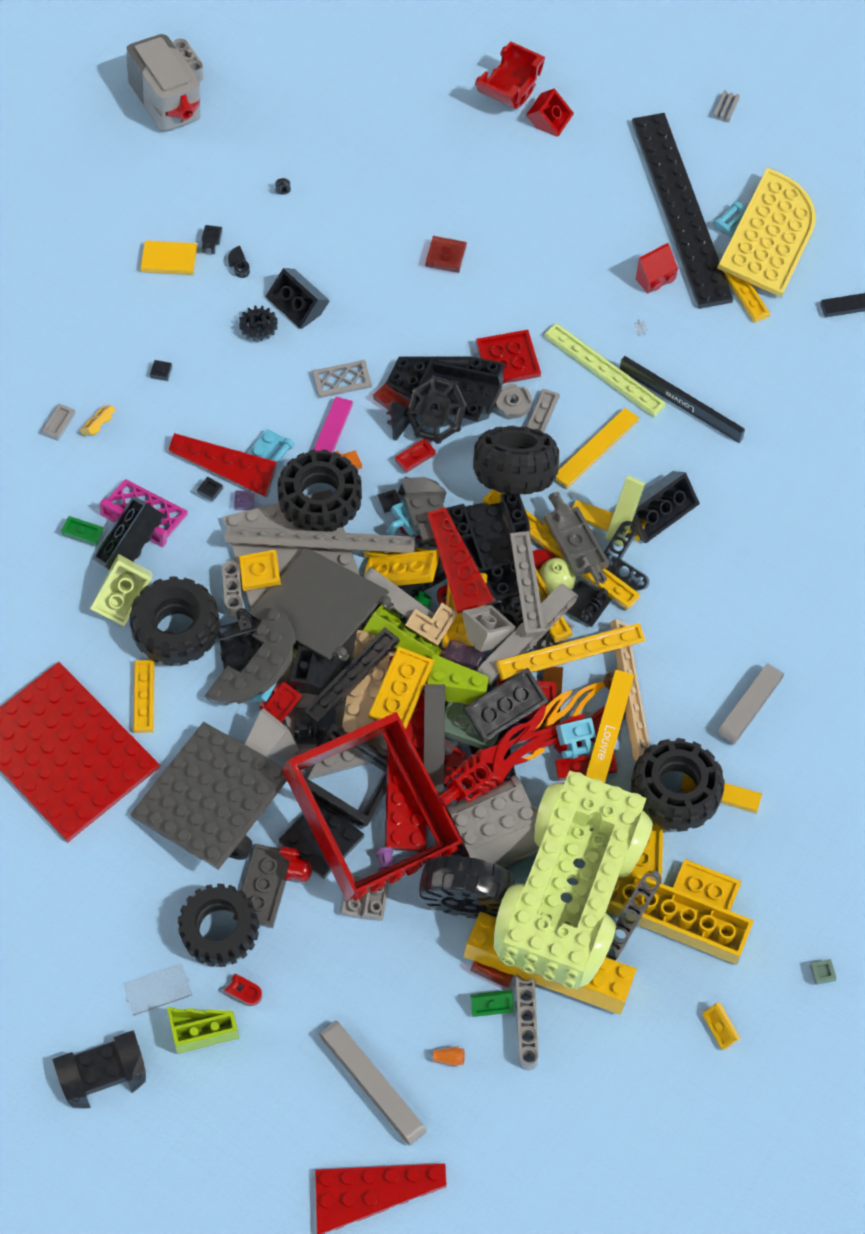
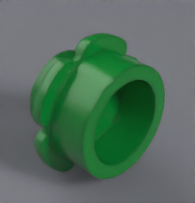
(423, 599)

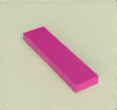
(334, 424)

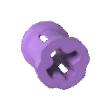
(385, 857)

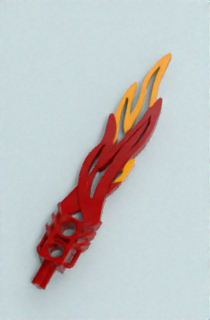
(494, 756)

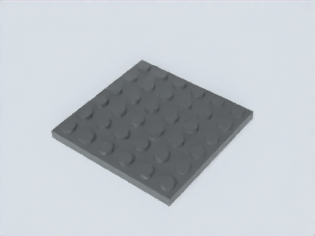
(210, 795)

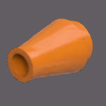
(451, 1056)

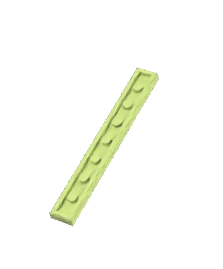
(605, 370)

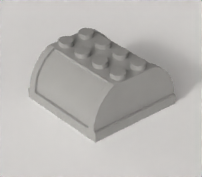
(497, 825)

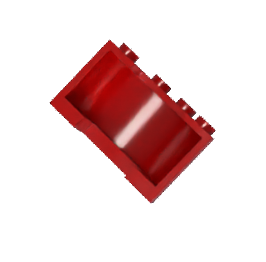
(514, 77)

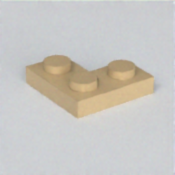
(434, 628)

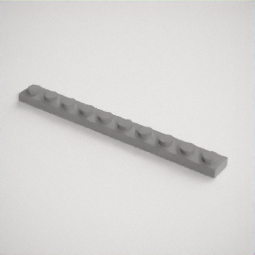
(320, 539)

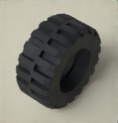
(207, 902)

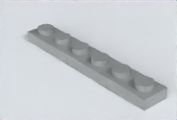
(527, 584)

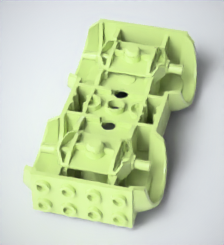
(572, 938)

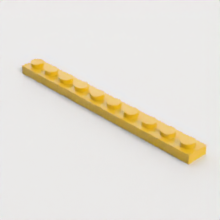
(617, 589)

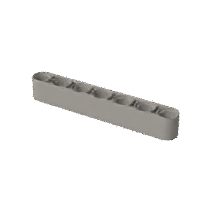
(517, 643)
(373, 1083)

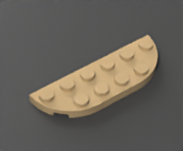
(362, 697)

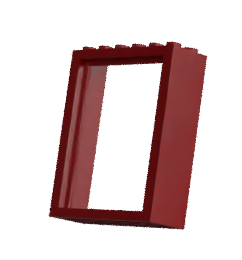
(418, 783)

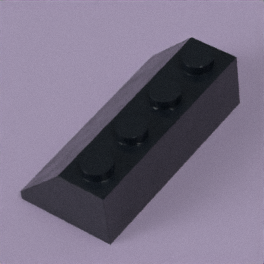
(664, 504)
(129, 533)

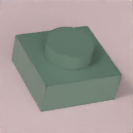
(823, 972)

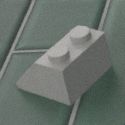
(486, 627)

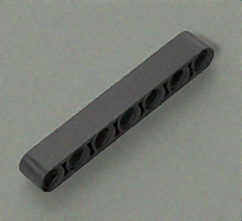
(435, 734)

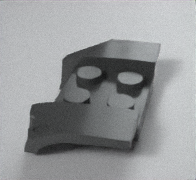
(421, 497)

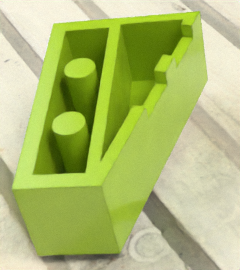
(201, 1028)

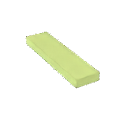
(626, 506)

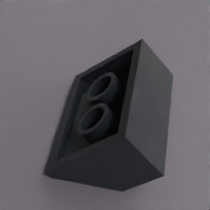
(297, 297)

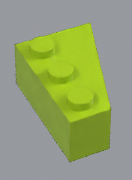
(461, 683)

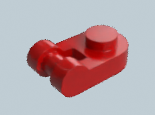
(249, 995)

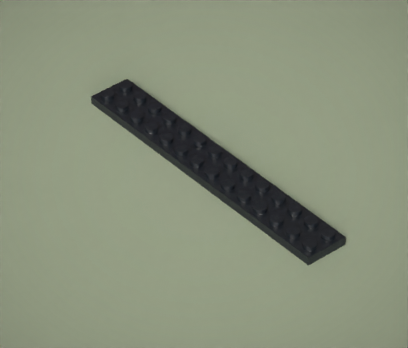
(682, 211)

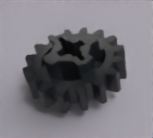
(258, 323)

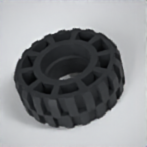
(319, 468)

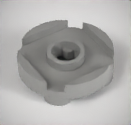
(517, 409)

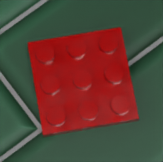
(515, 351)

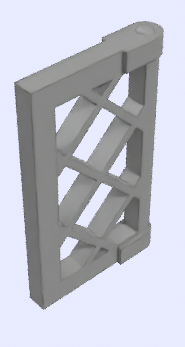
(339, 390)

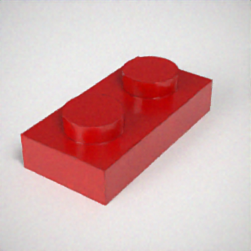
(415, 455)

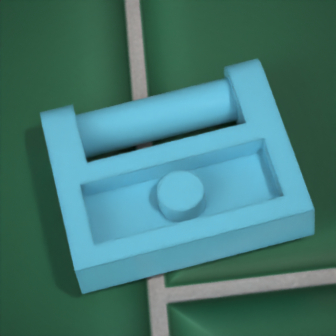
(730, 228)
(268, 443)

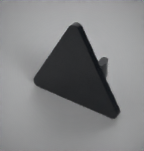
(398, 419)

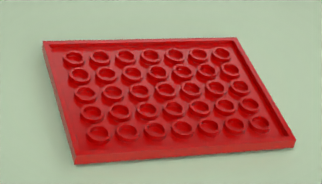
(68, 752)

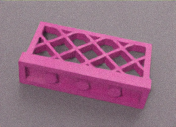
(112, 511)

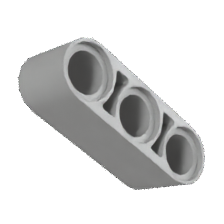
(232, 597)

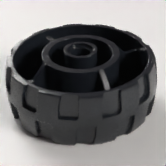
(464, 885)

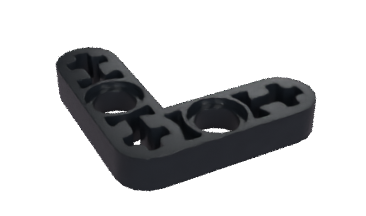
(618, 562)

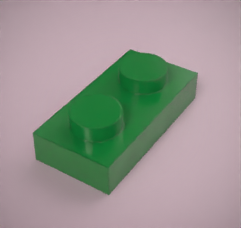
(82, 530)
(492, 1003)

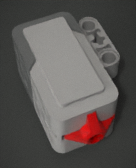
(166, 79)

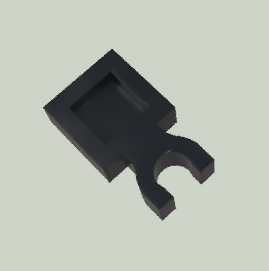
(211, 237)

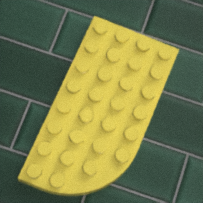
(771, 234)

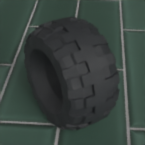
(516, 460)
(170, 598)
(675, 809)

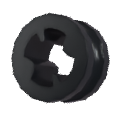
(282, 186)
(242, 264)

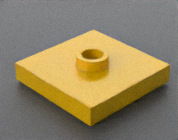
(259, 570)

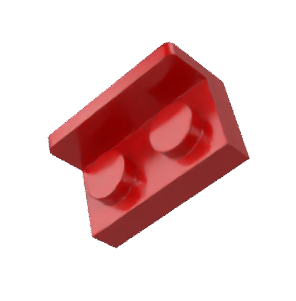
(282, 701)

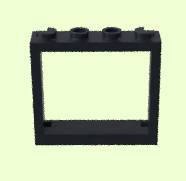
(336, 804)

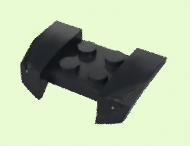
(100, 1069)

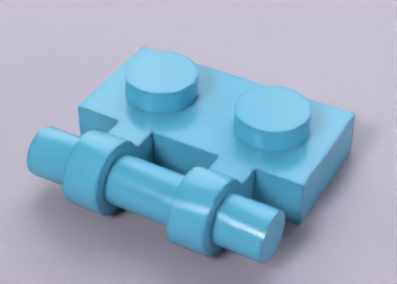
(573, 732)

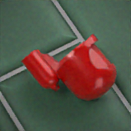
(298, 868)

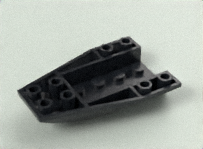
(478, 380)
(488, 540)

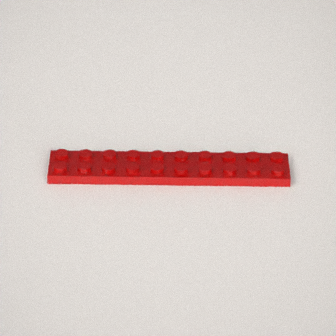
(403, 819)

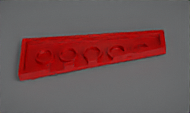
(239, 467)
(461, 572)

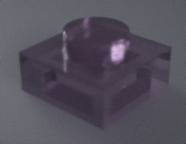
(244, 500)

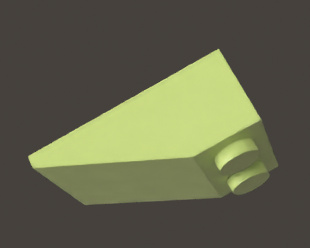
(120, 589)

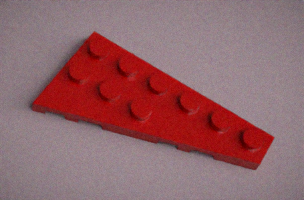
(362, 1192)

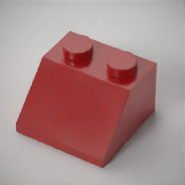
(550, 113)
(656, 268)

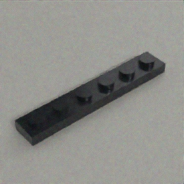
(351, 676)

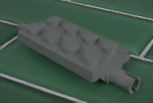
(576, 540)

